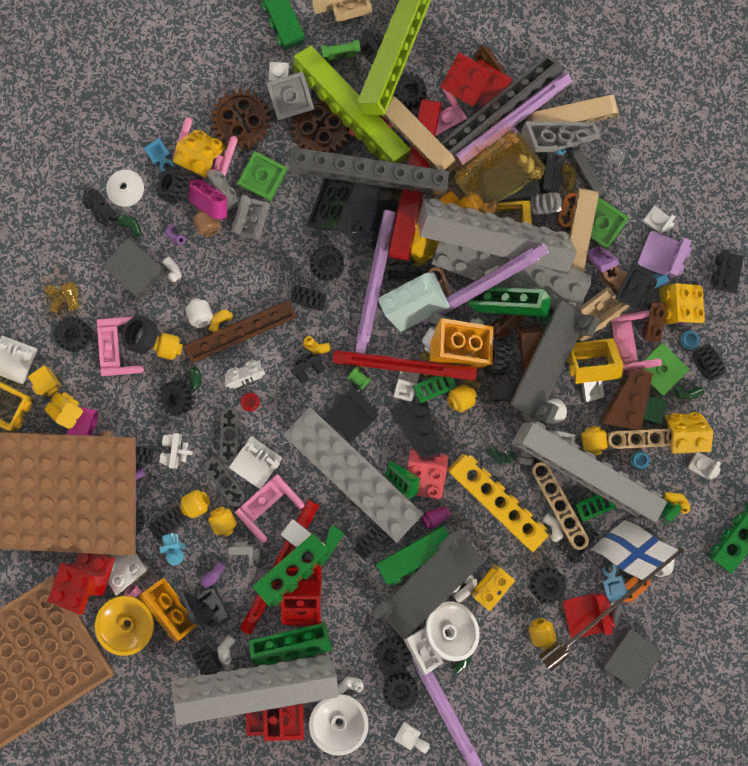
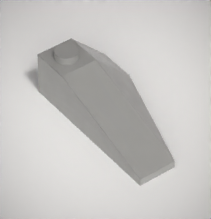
(558, 135)

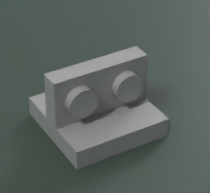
(290, 96)

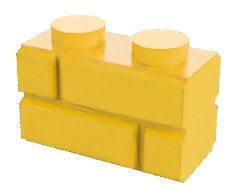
(64, 409)

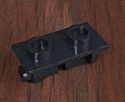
(93, 201)
(399, 273)
(578, 555)

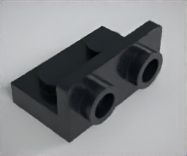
(552, 175)
(727, 272)
(637, 287)

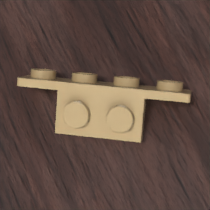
(343, 8)
(604, 307)

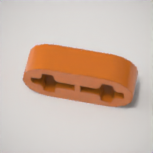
(565, 208)
(631, 583)

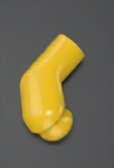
(315, 348)
(678, 499)

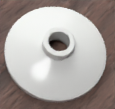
(127, 196)

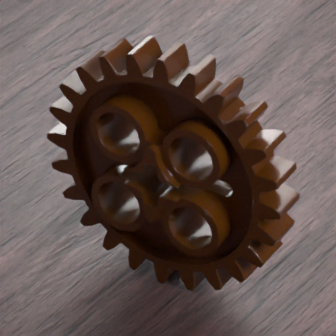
(256, 111)
(336, 135)

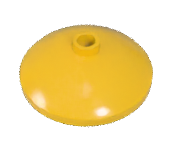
(111, 626)

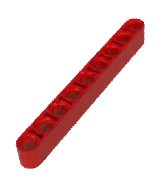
(411, 201)

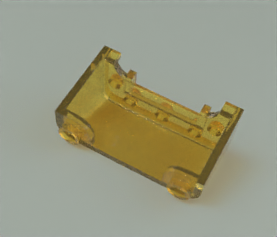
(499, 171)

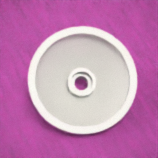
(461, 629)
(337, 738)

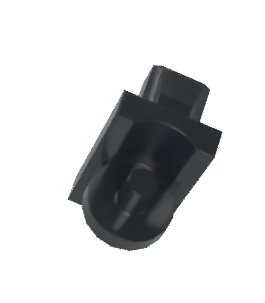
(369, 40)
(315, 362)

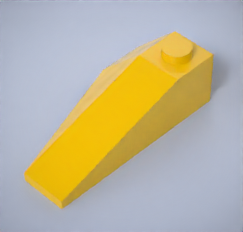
(423, 247)

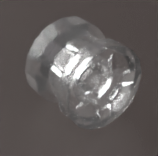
(615, 156)

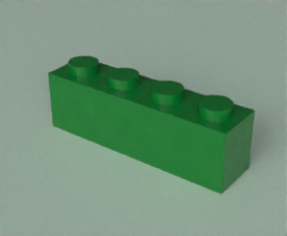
(284, 22)
(512, 301)
(411, 557)

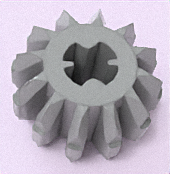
(545, 203)

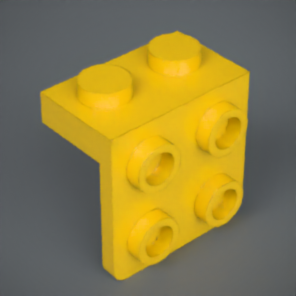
(197, 152)
(683, 303)
(689, 433)

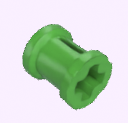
(359, 378)

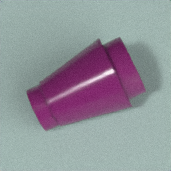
(435, 517)

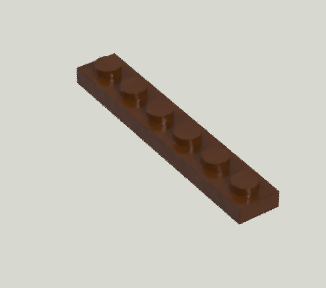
(240, 331)

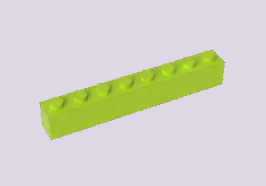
(392, 56)
(343, 101)

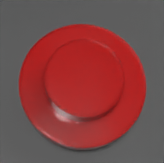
(250, 402)

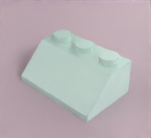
(414, 301)

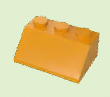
(462, 343)
(167, 609)

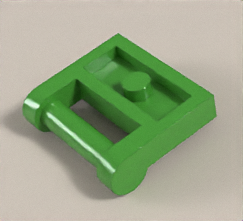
(347, 50)

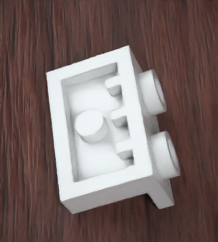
(422, 652)

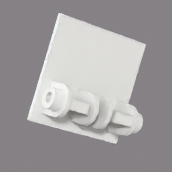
(15, 359)
(235, 376)
(255, 462)
(125, 572)

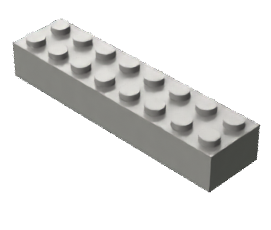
(493, 234)
(475, 264)
(589, 472)
(353, 474)
(253, 689)

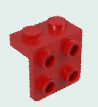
(585, 609)

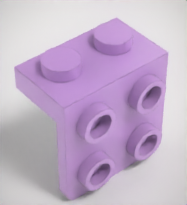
(664, 255)

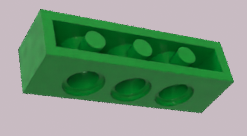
(312, 546)
(719, 553)
(290, 645)

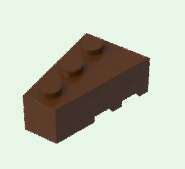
(528, 341)
(629, 401)

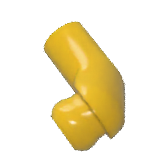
(223, 315)

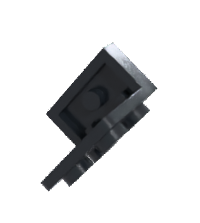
(353, 413)
(206, 609)

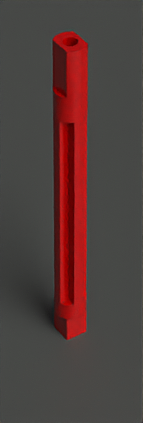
(405, 365)
(259, 604)

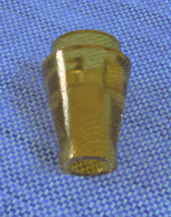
(70, 294)

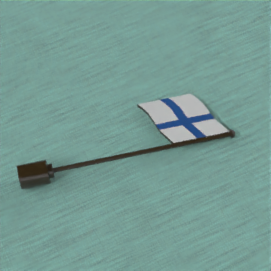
(634, 553)

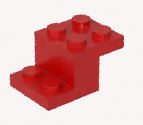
(474, 80)
(79, 580)
(303, 604)
(277, 723)

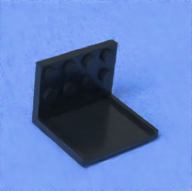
(353, 209)

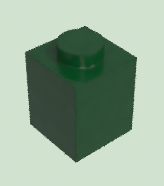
(654, 409)

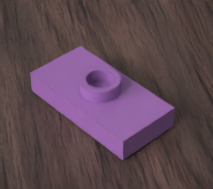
(602, 258)

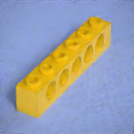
(530, 539)

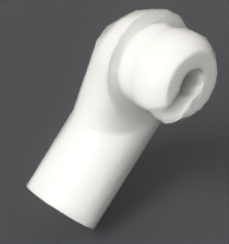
(173, 268)
(557, 532)
(466, 590)
(224, 650)

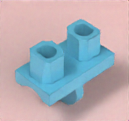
(172, 548)

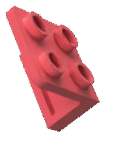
(431, 472)

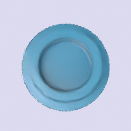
(689, 340)
(639, 460)

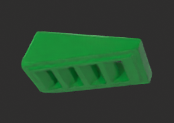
(445, 383)
(410, 483)
(580, 511)
(669, 513)
(333, 538)

